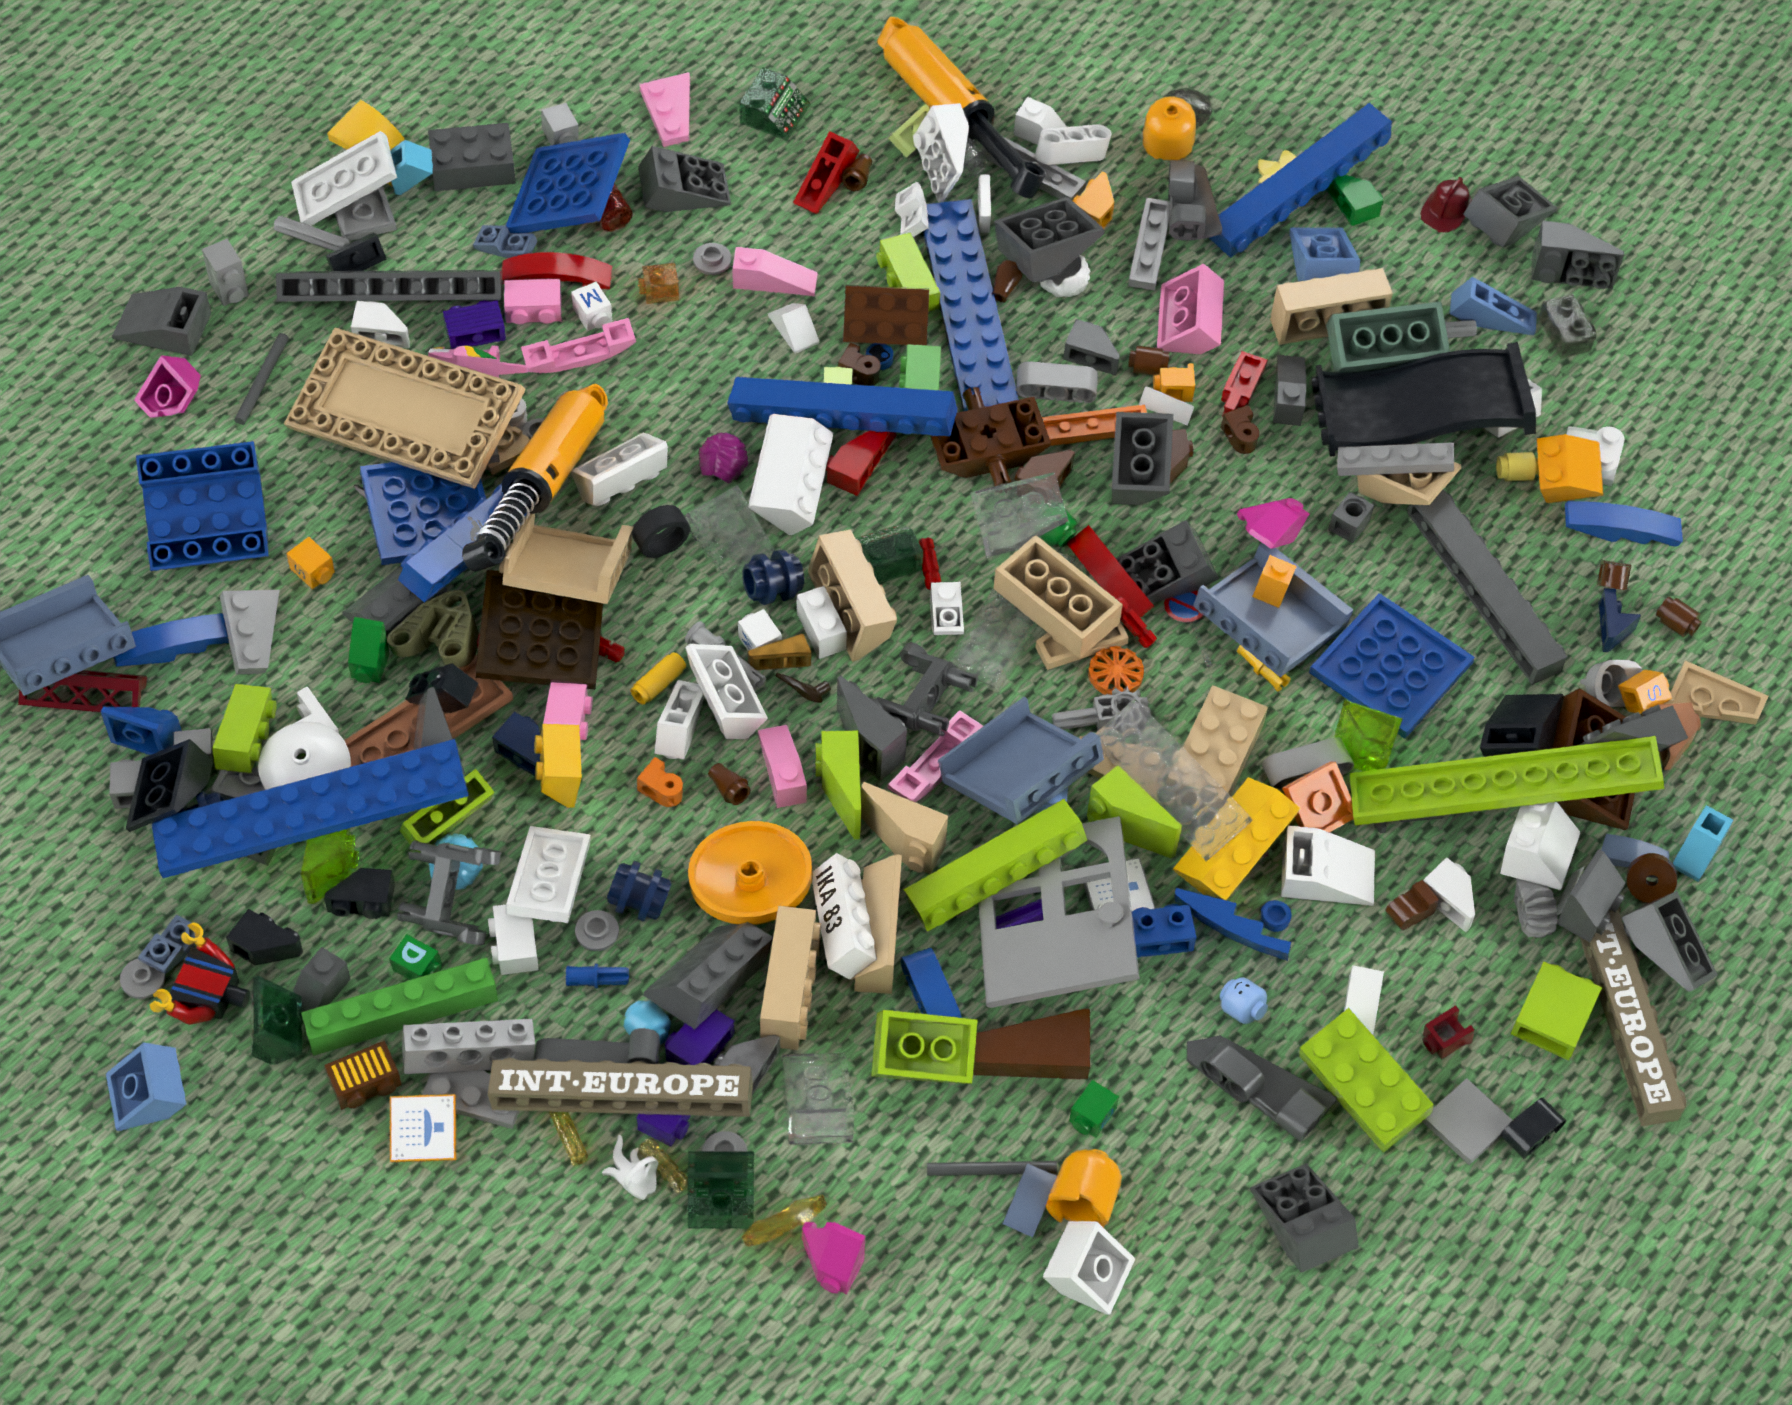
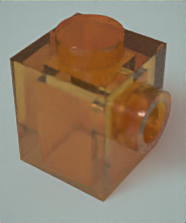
(659, 283)

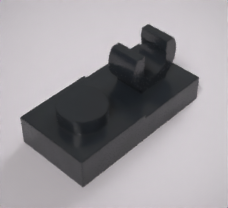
(357, 255)

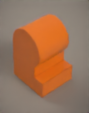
(659, 785)

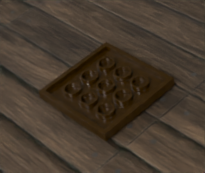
(537, 636)

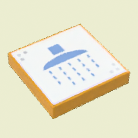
(423, 1128)

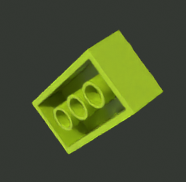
(1366, 1080)

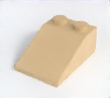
(1405, 487)
(905, 827)

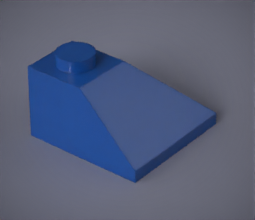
(141, 728)

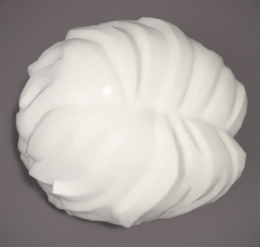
(1070, 280)

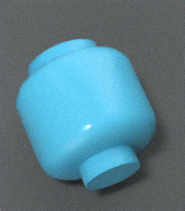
(647, 1015)

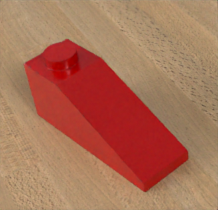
(826, 172)
(857, 460)

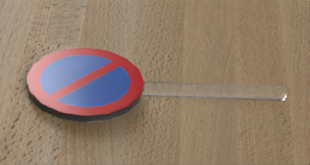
(1181, 610)

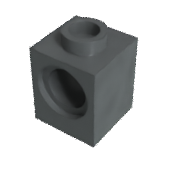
(1351, 517)

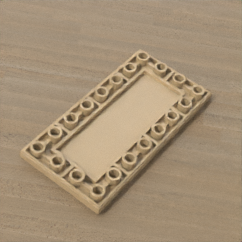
(405, 407)

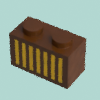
(363, 1075)

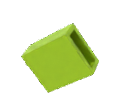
(1556, 1010)

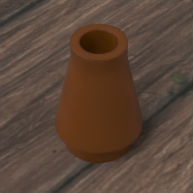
(857, 173)
(1006, 280)
(730, 785)

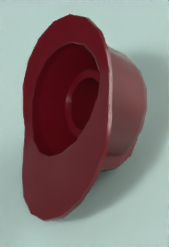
(1446, 205)

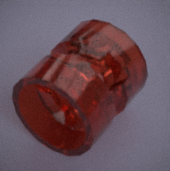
(616, 213)

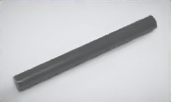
(261, 379)
(987, 1168)

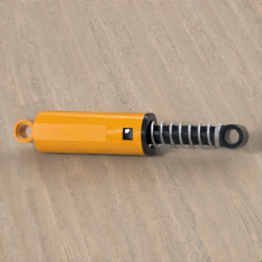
(539, 471)

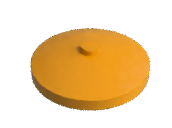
(749, 872)

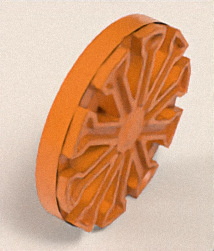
(1115, 671)

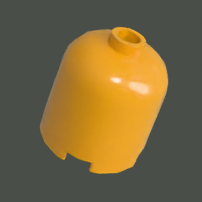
(1169, 129)
(1085, 1188)

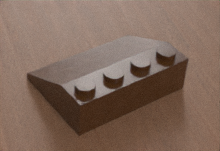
(1579, 717)

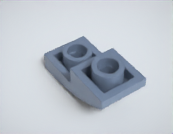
(502, 243)
(1624, 850)
(168, 949)
(1029, 1200)

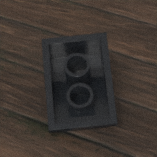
(168, 783)

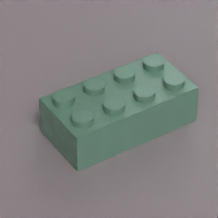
(1386, 336)

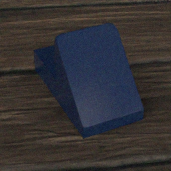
(1614, 624)

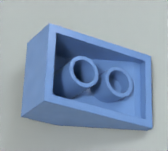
(1322, 253)

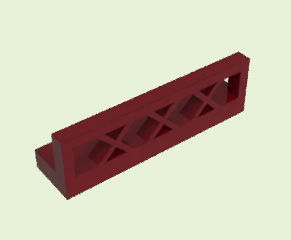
(90, 679)

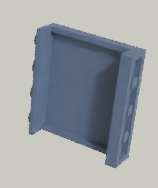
(59, 635)
(1274, 635)
(1018, 762)

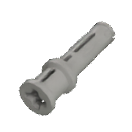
(700, 635)

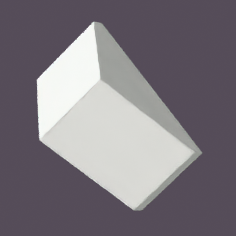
(795, 326)

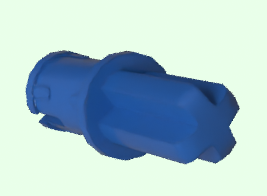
(596, 976)

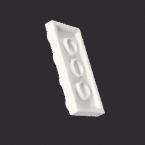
(344, 179)
(548, 874)

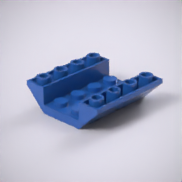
(203, 506)

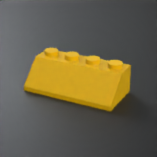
(1234, 861)

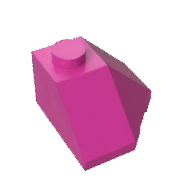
(168, 387)
(1275, 521)
(834, 1254)

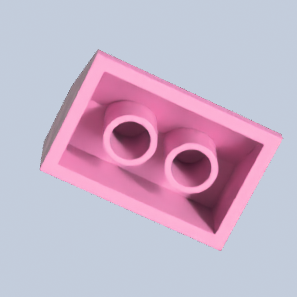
(1191, 312)

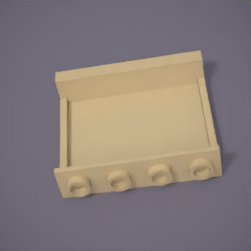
(565, 561)

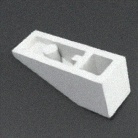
(679, 720)

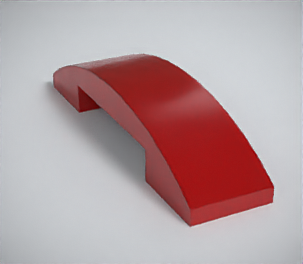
(557, 266)
(1108, 570)

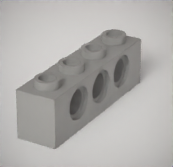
(465, 1045)

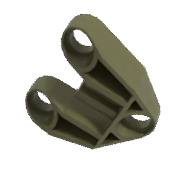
(436, 622)

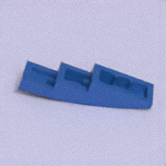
(1624, 521)
(166, 640)
(1221, 917)

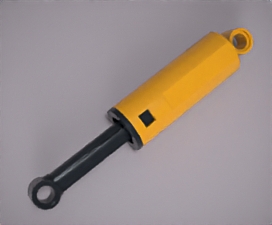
(942, 83)

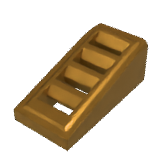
(781, 654)

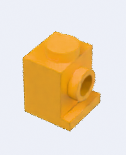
(1176, 382)

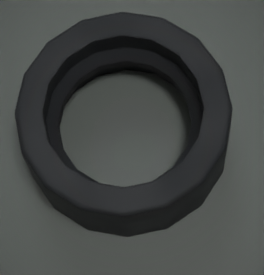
(656, 520)

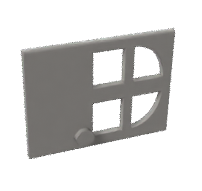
(1062, 950)

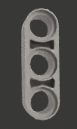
(1057, 381)
(1293, 764)

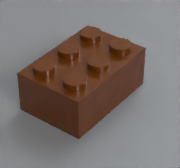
(886, 315)

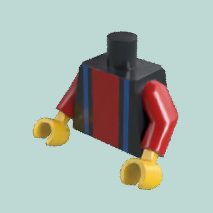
(203, 984)

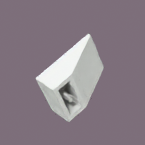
(942, 146)
(1326, 867)

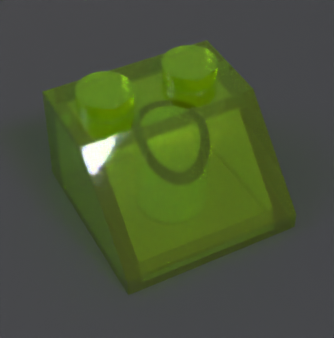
(1367, 735)
(327, 863)

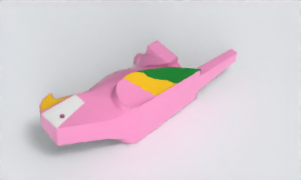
(479, 360)

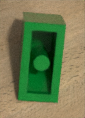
(1356, 198)
(368, 650)

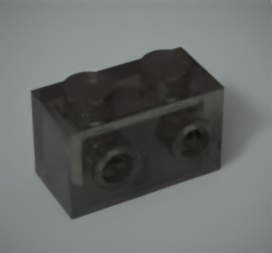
(1567, 326)

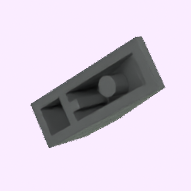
(1289, 390)

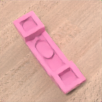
(580, 352)
(925, 773)

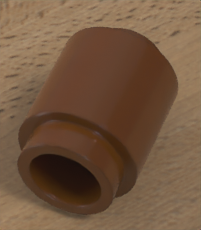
(1148, 360)
(1679, 616)

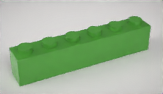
(399, 1005)

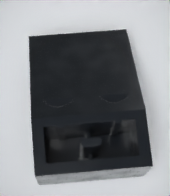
(1522, 724)

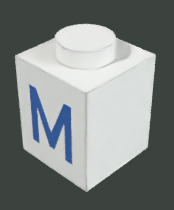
(592, 306)
(758, 630)

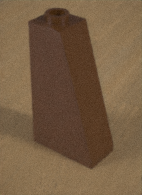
(1037, 1048)

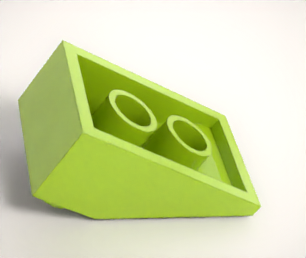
(840, 775)
(1142, 818)
(924, 1047)

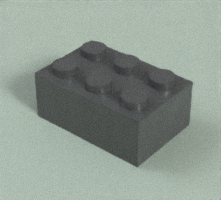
(471, 156)

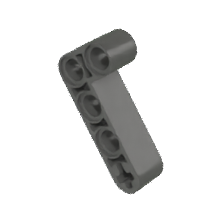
(643, 1047)

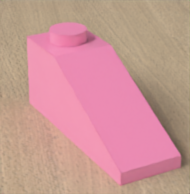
(771, 273)
(783, 766)

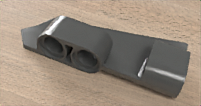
(1191, 202)
(1274, 1091)

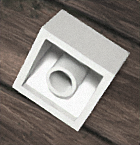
(1089, 1265)

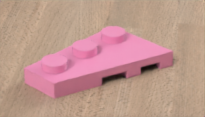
(669, 107)

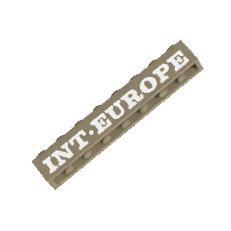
(1634, 1025)
(621, 1087)

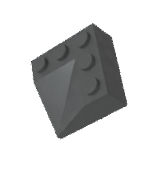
(1046, 237)

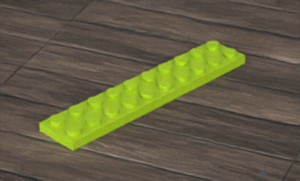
(1506, 780)

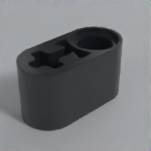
(1533, 1127)

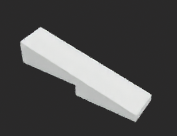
(1364, 994)

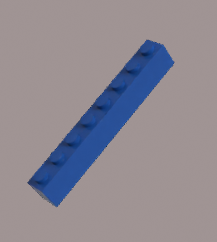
(1302, 179)
(845, 405)

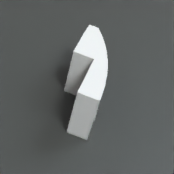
(912, 209)

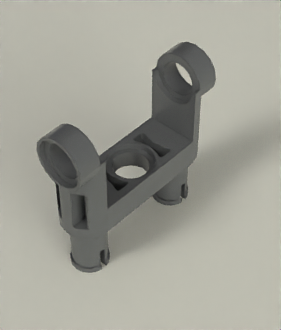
(936, 678)
(446, 863)

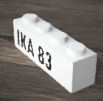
(843, 916)

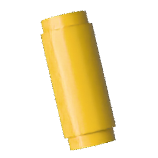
(658, 678)

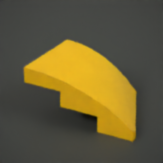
(361, 124)

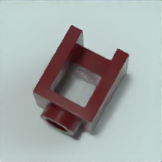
(1446, 1033)

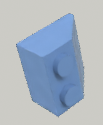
(145, 1086)

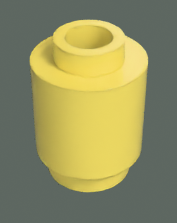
(1517, 466)

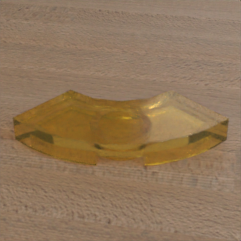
(775, 1225)

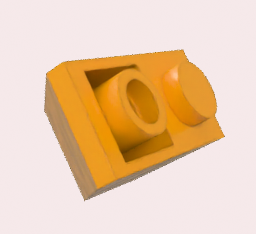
(1097, 200)

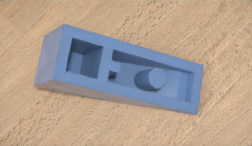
(1491, 308)

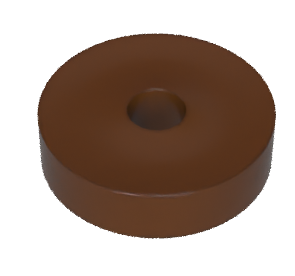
(1648, 865)

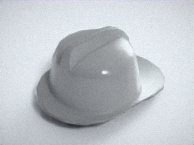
(1605, 677)

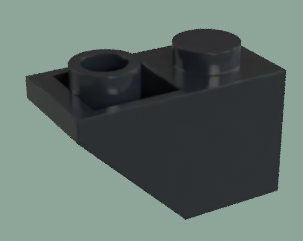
(451, 686)
(362, 893)
(262, 941)

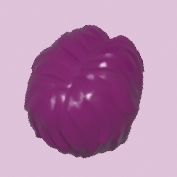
(723, 456)

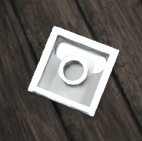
(1611, 446)

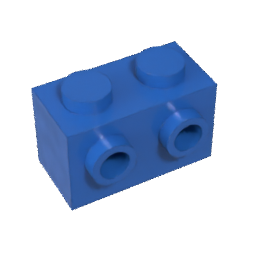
(1163, 930)

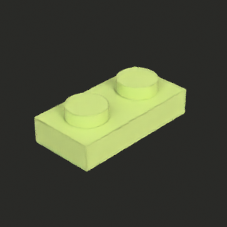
(903, 136)

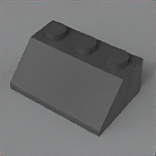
(1141, 457)
(387, 602)

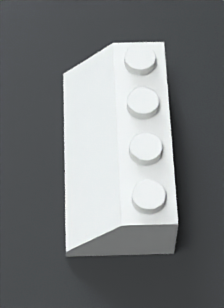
(790, 472)

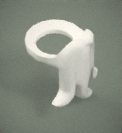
(633, 1175)

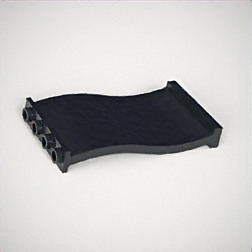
(1424, 398)

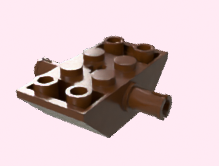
(992, 438)

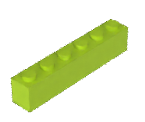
(995, 865)

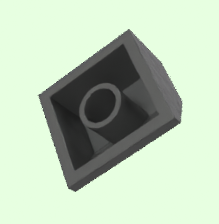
(1593, 898)

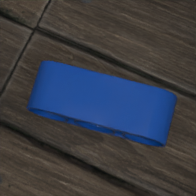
(929, 984)

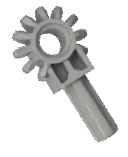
(1102, 712)
(1535, 908)

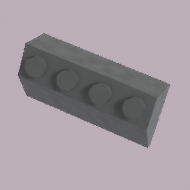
(711, 972)

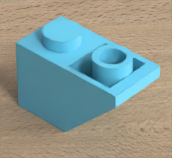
(411, 165)
(1702, 843)

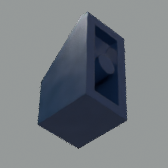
(516, 741)

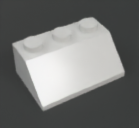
(620, 468)
(726, 689)
(1540, 845)

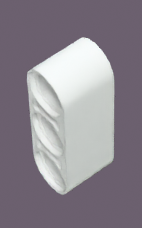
(1073, 144)

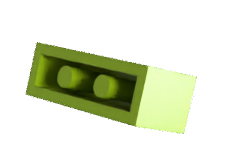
(907, 266)
(243, 728)
(437, 820)

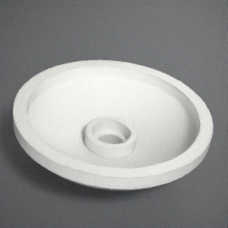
(321, 744)

